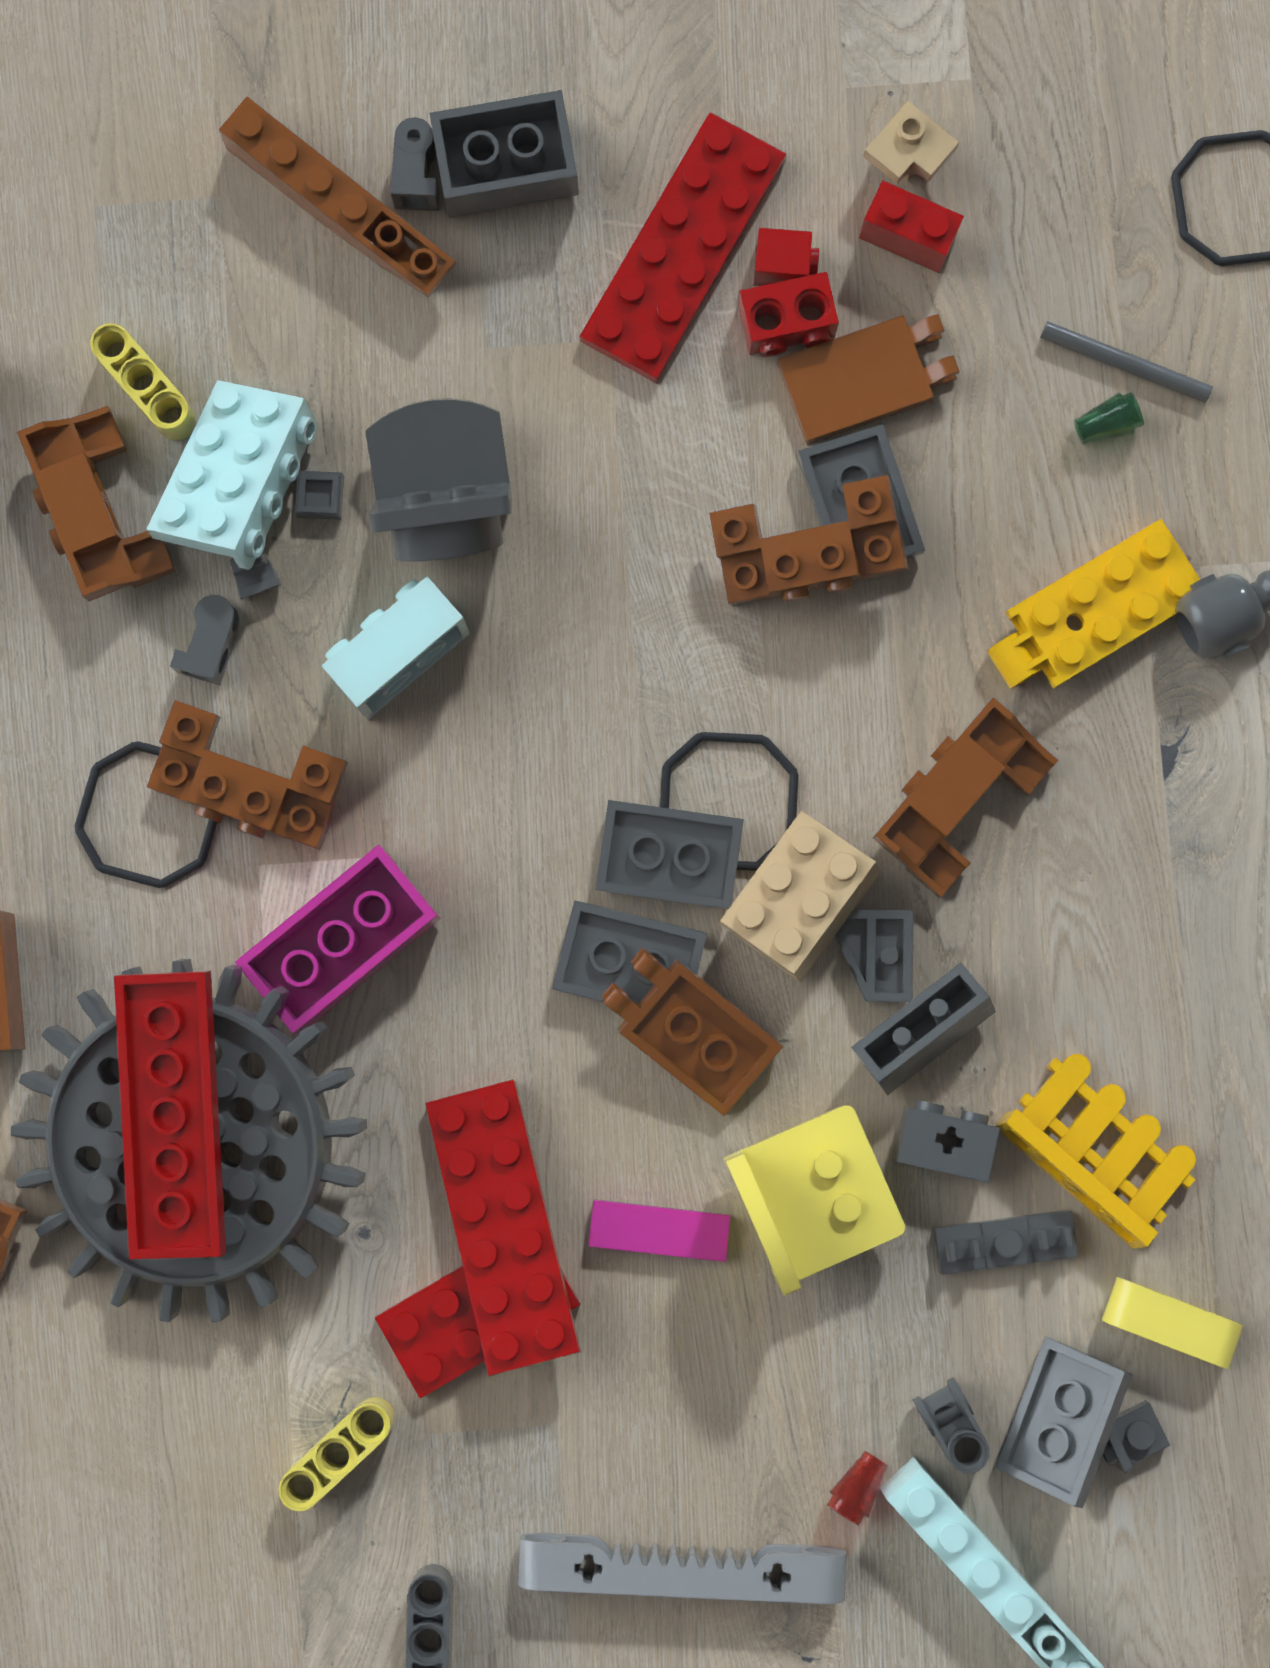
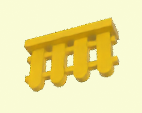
(1062, 1158)

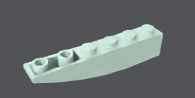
(984, 1570)

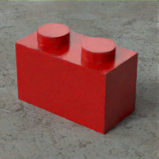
(910, 226)

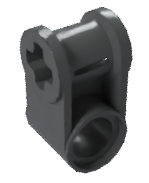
(952, 1424)

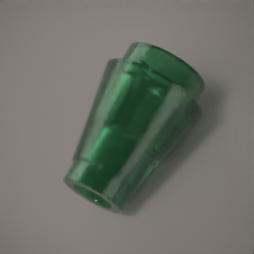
(1110, 419)

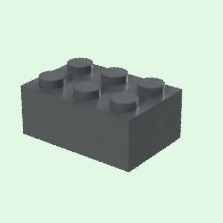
(504, 153)

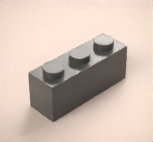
(924, 1028)

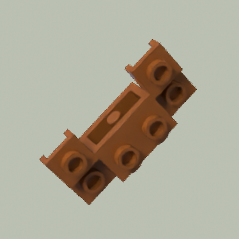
(72, 493)
(813, 557)
(226, 787)
(940, 799)

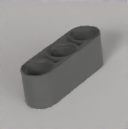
(430, 1615)

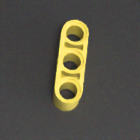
(129, 367)
(1172, 1323)
(324, 1472)

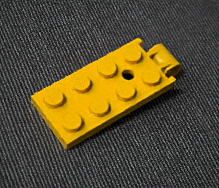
(1112, 595)

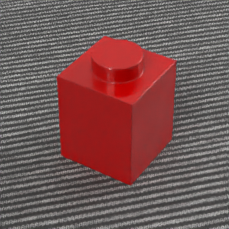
(784, 256)

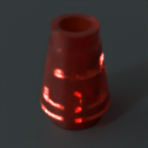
(858, 1488)

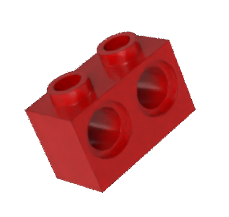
(783, 303)

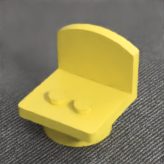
(815, 1195)

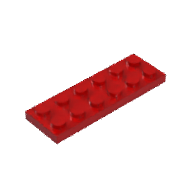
(682, 247)
(170, 1115)
(502, 1228)

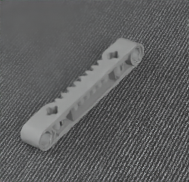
(555, 1565)

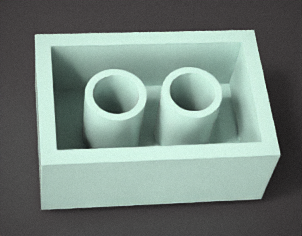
(395, 646)

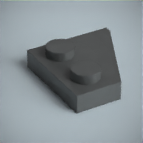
(880, 953)

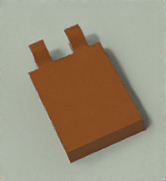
(864, 376)
(693, 1032)

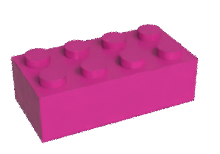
(339, 938)

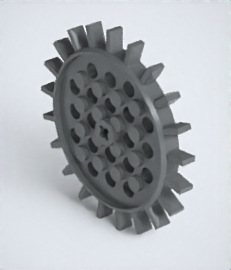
(288, 1084)

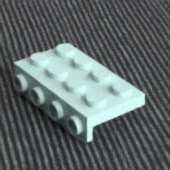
(235, 472)

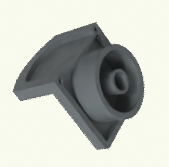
(439, 478)

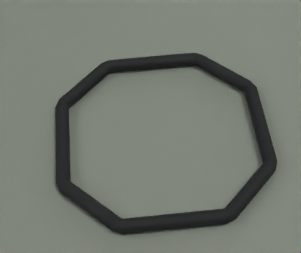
(1179, 202)
(739, 738)
(121, 873)

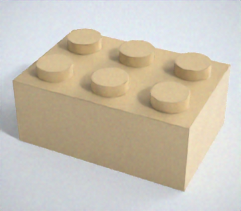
(800, 896)

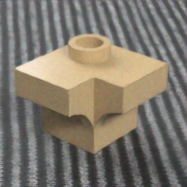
(910, 146)

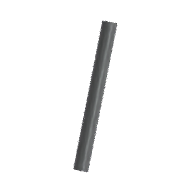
(1126, 361)

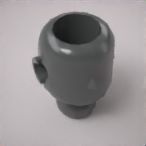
(1223, 614)

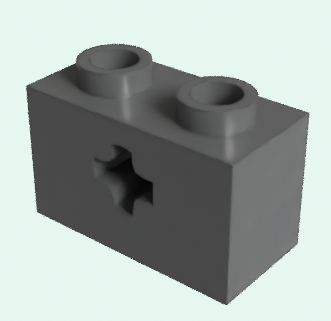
(968, 1159)

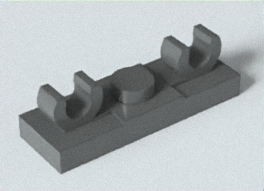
(1005, 1242)

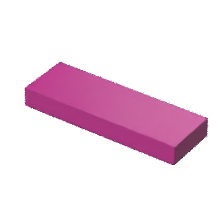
(659, 1230)

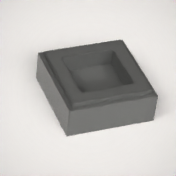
(319, 495)

